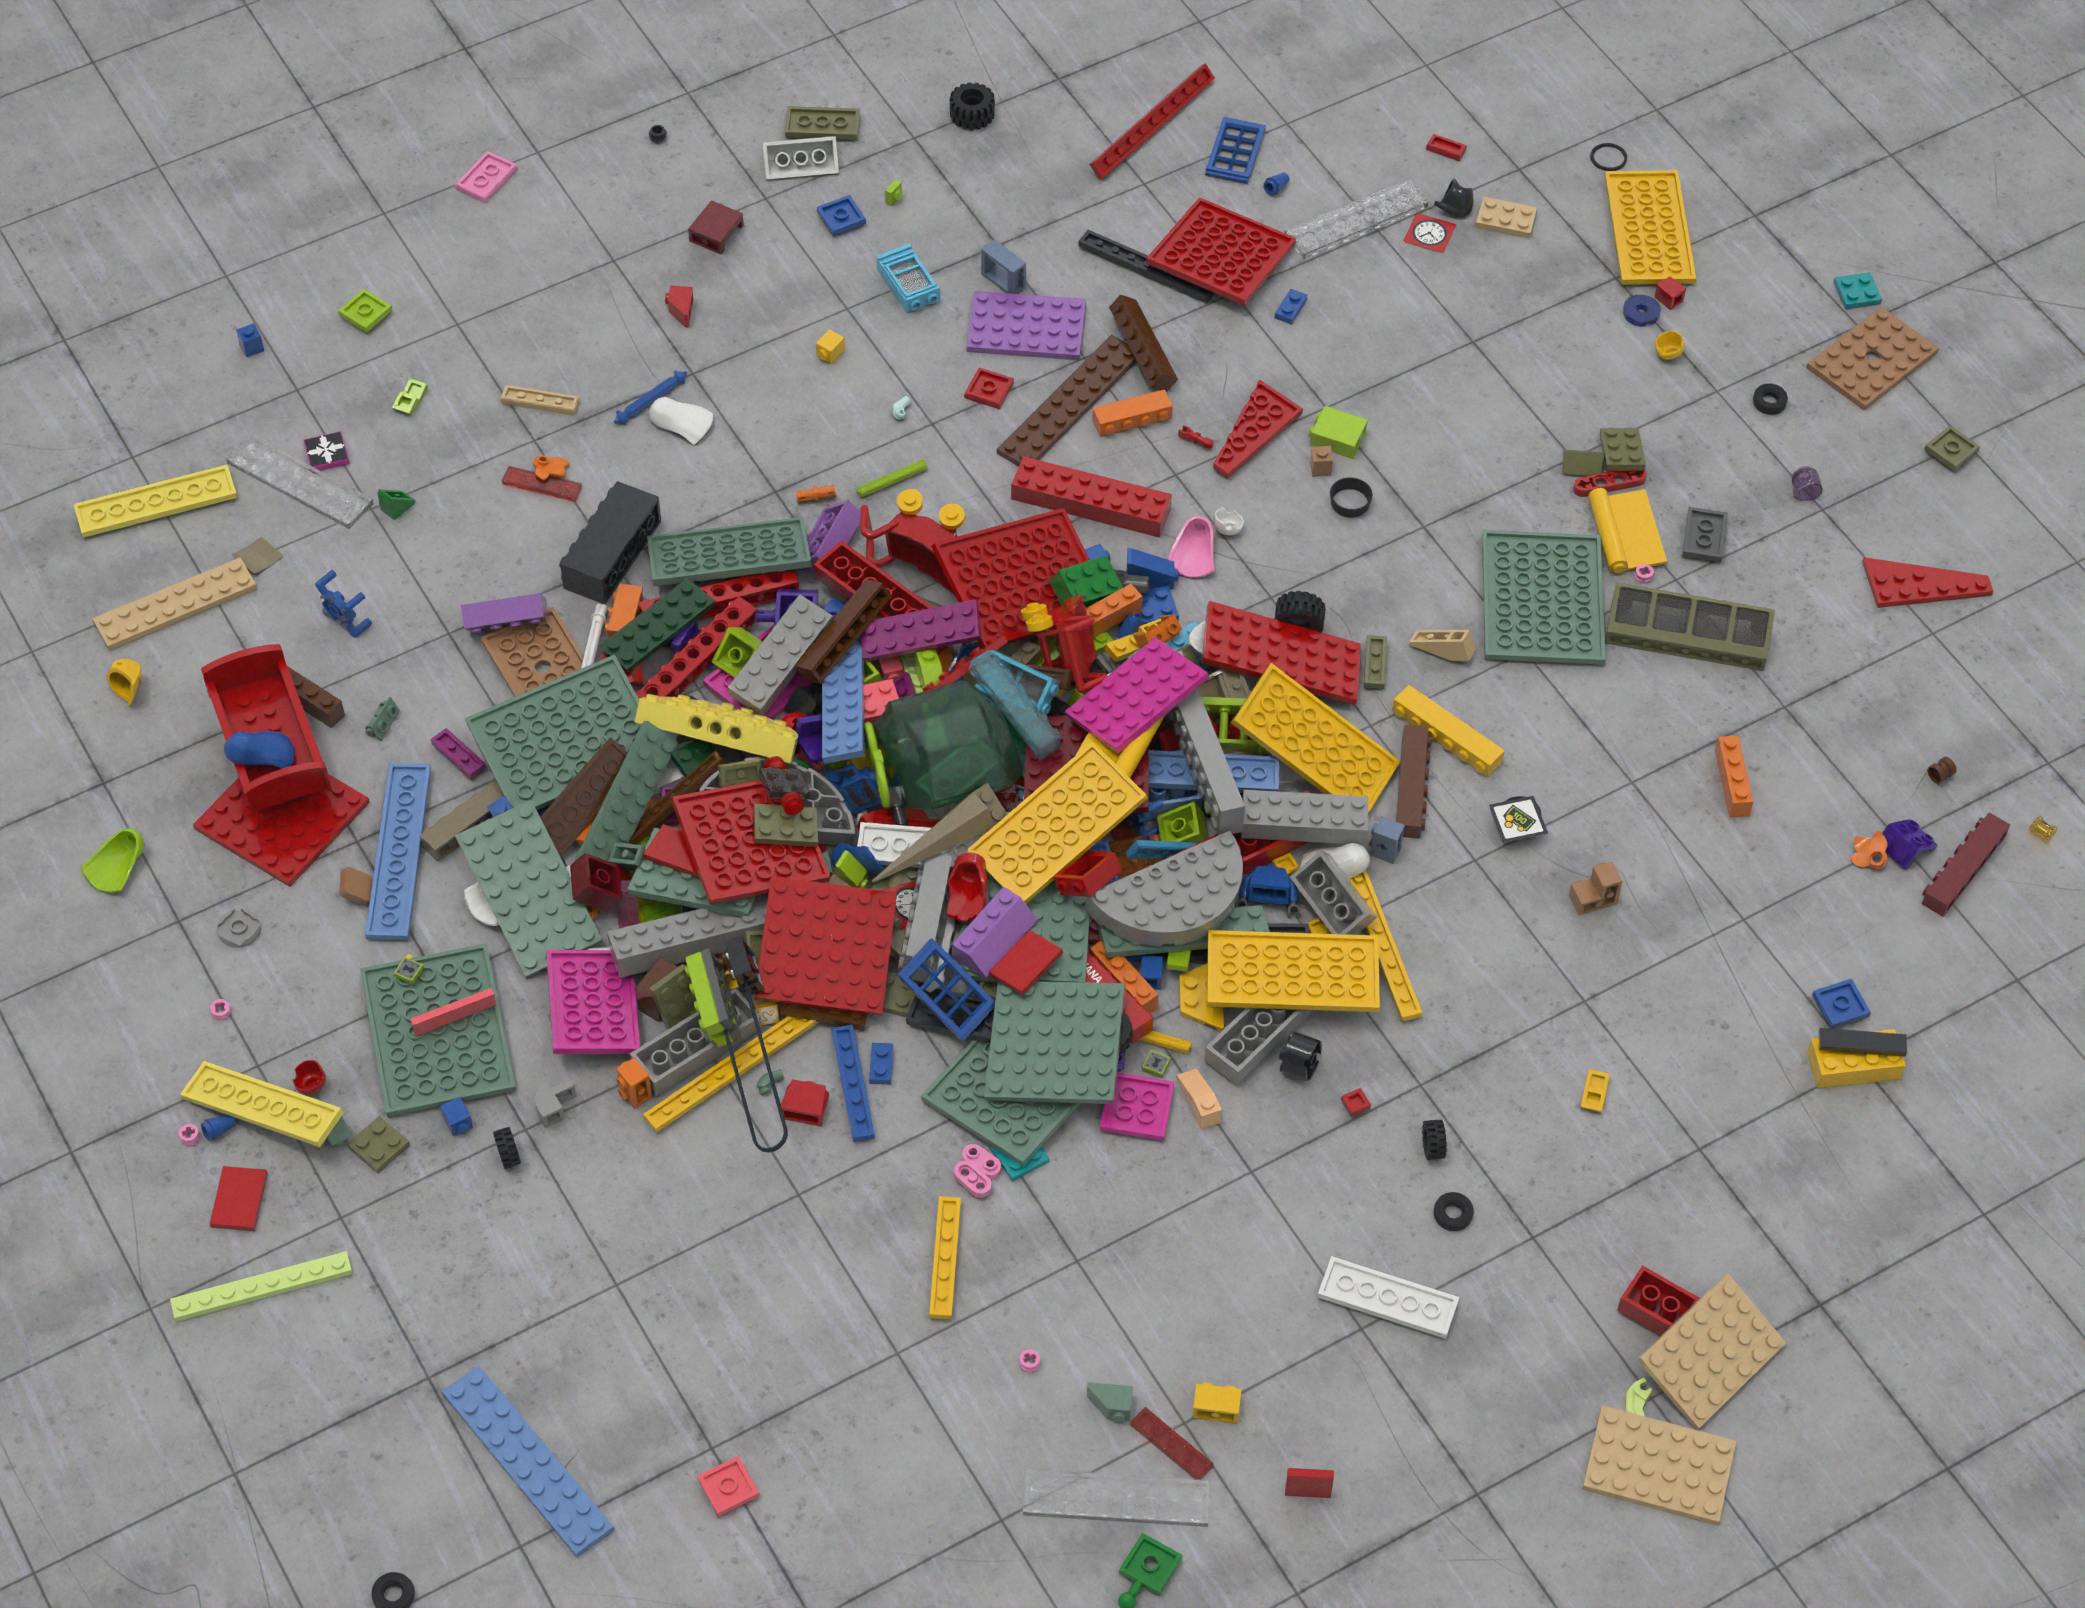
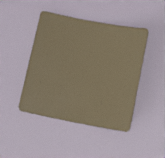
(258, 555)

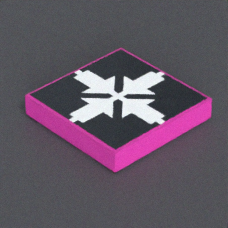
(326, 451)

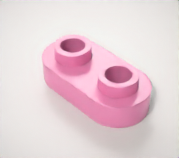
(982, 1159)
(974, 1180)

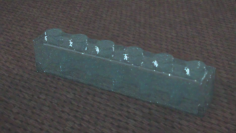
(1015, 704)

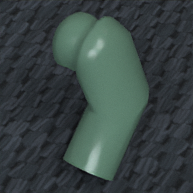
(764, 1081)

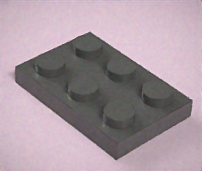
(1705, 534)

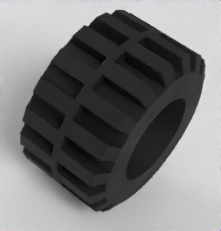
(972, 106)
(1301, 610)

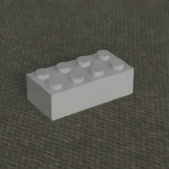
(1333, 895)

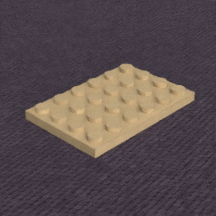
(1711, 1351)
(1659, 1465)

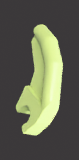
(1637, 1398)

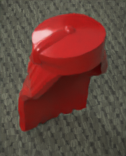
(967, 887)

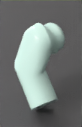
(898, 408)

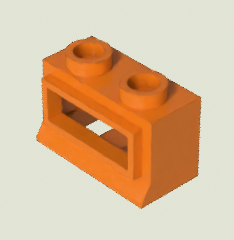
(1164, 631)

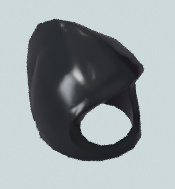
(1457, 200)

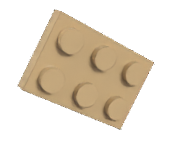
(1506, 217)

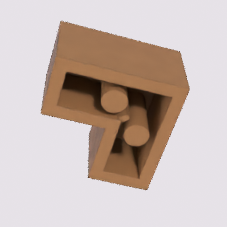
(1597, 892)

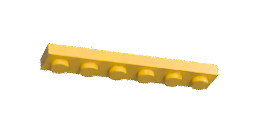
(945, 1258)

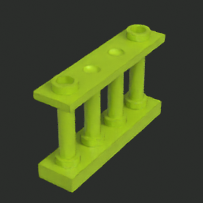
(1224, 707)

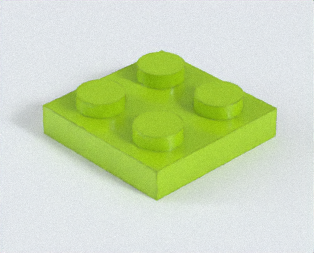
(365, 310)

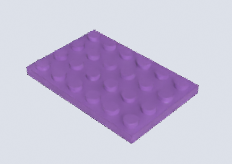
(1026, 325)

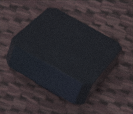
(803, 701)

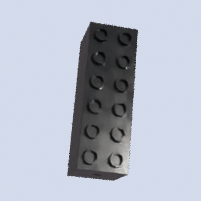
(610, 542)

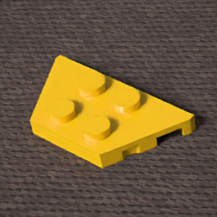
(1194, 999)

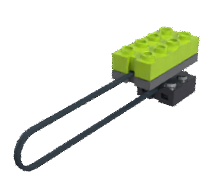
(718, 1011)

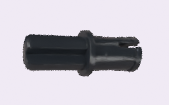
(897, 806)

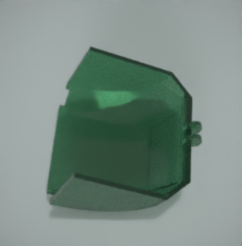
(946, 745)

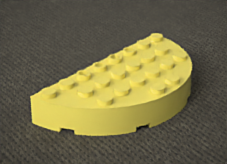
(719, 725)

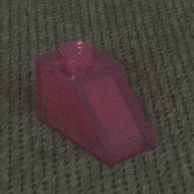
(628, 907)

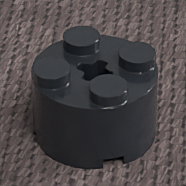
(1300, 1056)

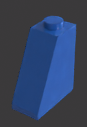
(1160, 570)

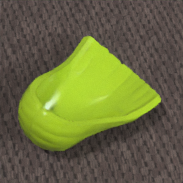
(114, 861)

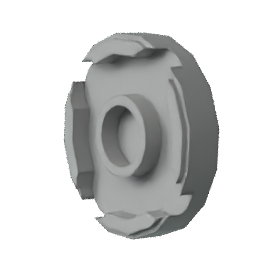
(238, 928)

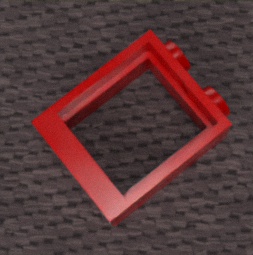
(1088, 874)

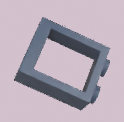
(1011, 282)

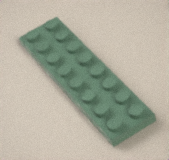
(629, 792)
(1240, 919)

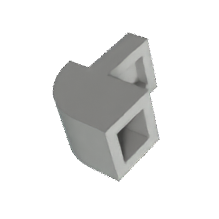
(549, 1101)

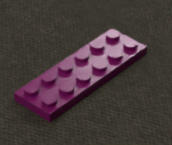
(921, 630)

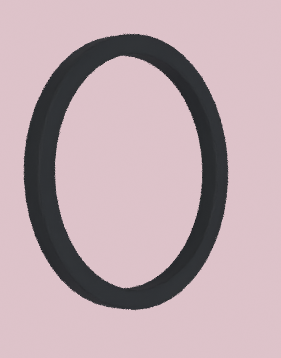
(1608, 168)

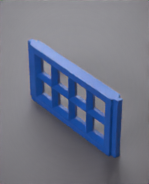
(1228, 173)
(918, 961)

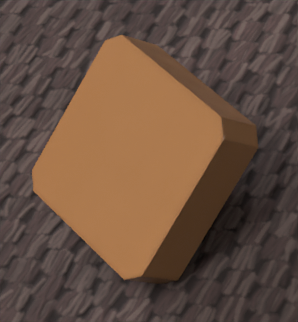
(355, 885)

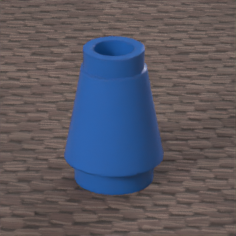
(1275, 183)
(1130, 625)
(217, 1126)

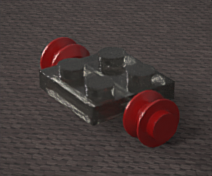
(784, 784)

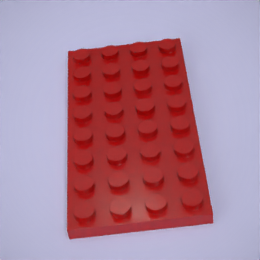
(1252, 642)

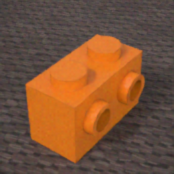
(633, 1083)

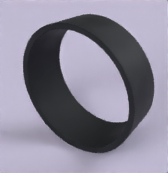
(1350, 483)

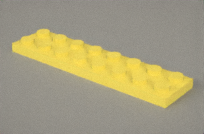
(155, 501)
(262, 1103)

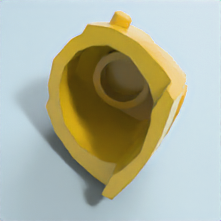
(125, 678)

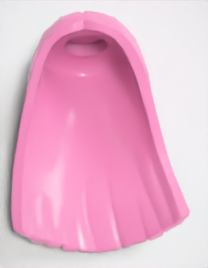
(1194, 548)

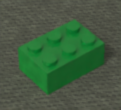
(1091, 578)

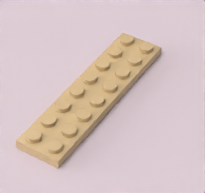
(174, 603)

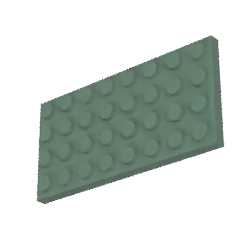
(729, 551)
(527, 887)

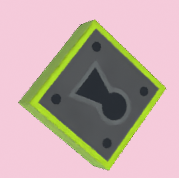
(408, 970)
(1156, 1064)

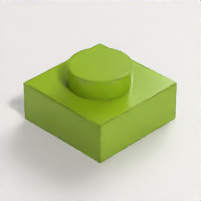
(893, 192)

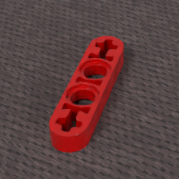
(1589, 482)

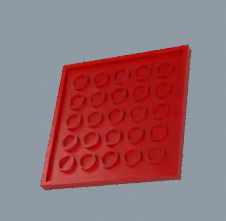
(1221, 251)
(285, 836)
(722, 844)
(826, 945)

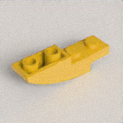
(1126, 646)

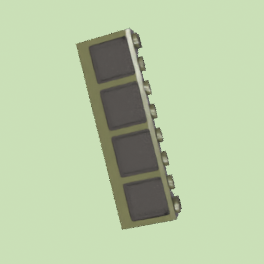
(1690, 626)

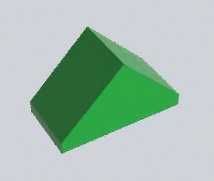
(394, 502)

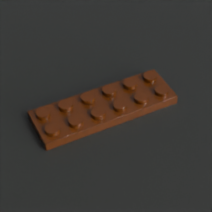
(583, 796)

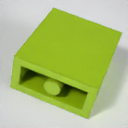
(1339, 430)

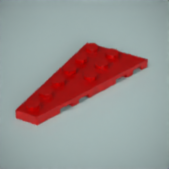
(1257, 425)
(1915, 584)

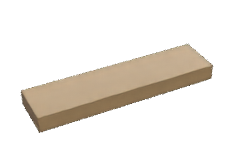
(540, 399)

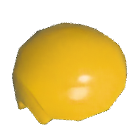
(1669, 345)

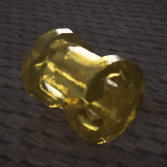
(2043, 828)

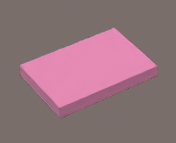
(486, 177)

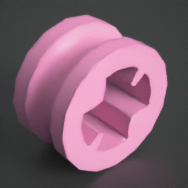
(1644, 579)
(220, 1003)
(195, 1136)
(1028, 1367)

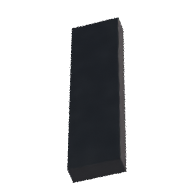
(1862, 1042)

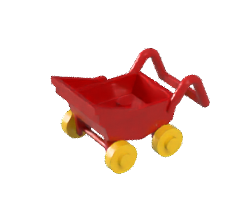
(911, 536)
(1072, 637)

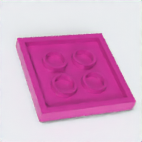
(1139, 1107)

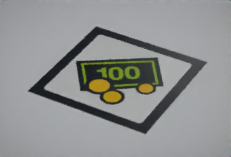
(1518, 819)

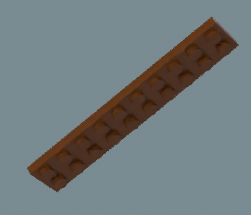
(1069, 402)

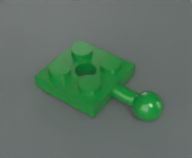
(1151, 1579)

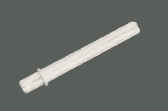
(597, 619)

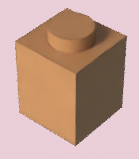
(1321, 461)

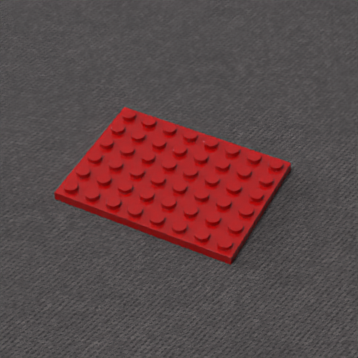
(1010, 569)

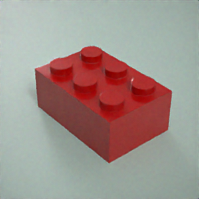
(1655, 1301)

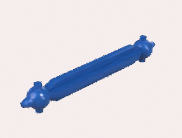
(650, 397)

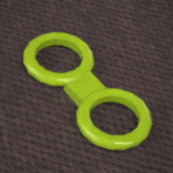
(877, 764)

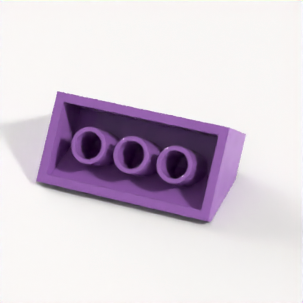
(832, 526)
(504, 612)
(993, 932)

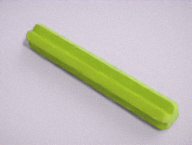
(892, 478)

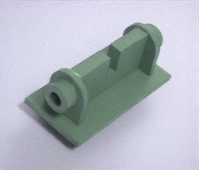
(384, 718)

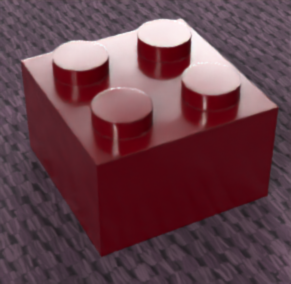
(595, 882)

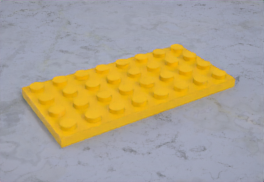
(1649, 227)
(1314, 738)
(1058, 823)
(1293, 971)

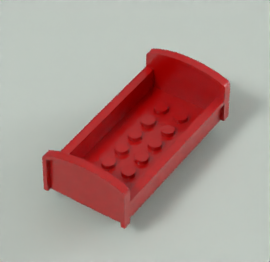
(257, 694)

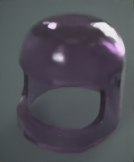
(1806, 484)

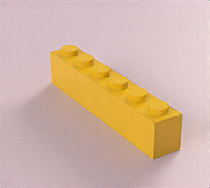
(1448, 730)

